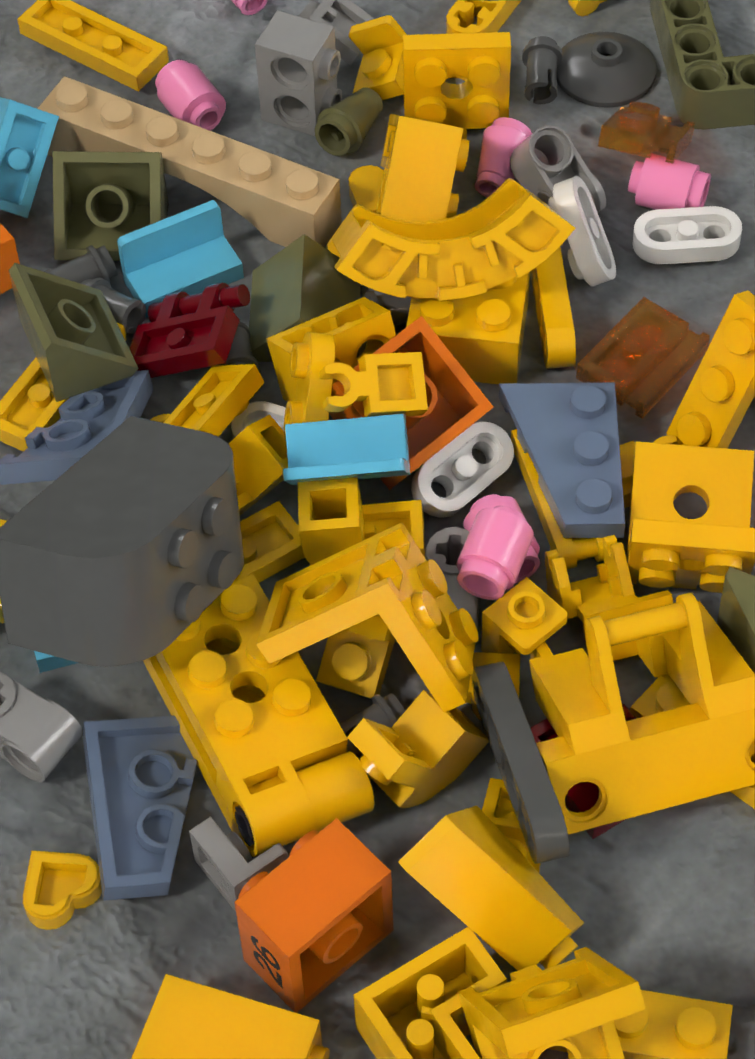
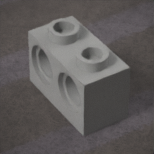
(296, 71)

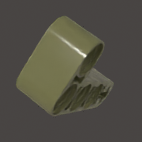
(703, 83)

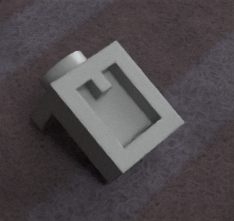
(341, 15)
(228, 860)

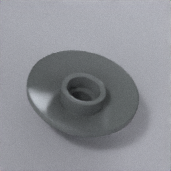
(606, 69)

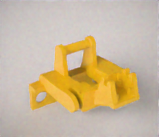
(655, 757)

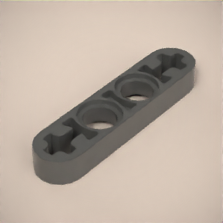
(520, 763)

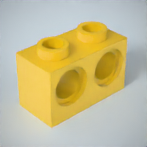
(350, 327)

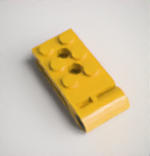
(258, 726)

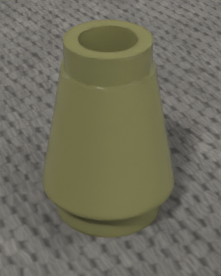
(348, 122)

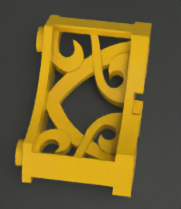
(453, 255)

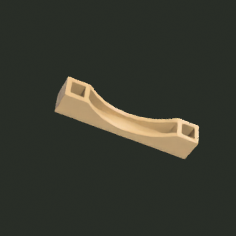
(263, 188)

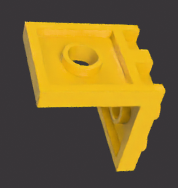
(476, 58)
(682, 551)
(382, 578)
(552, 1007)

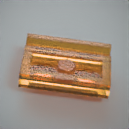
(644, 131)
(643, 355)

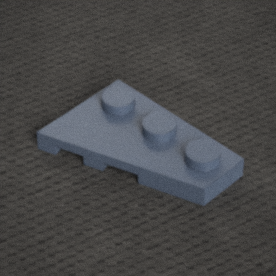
(82, 425)
(575, 451)
(139, 801)

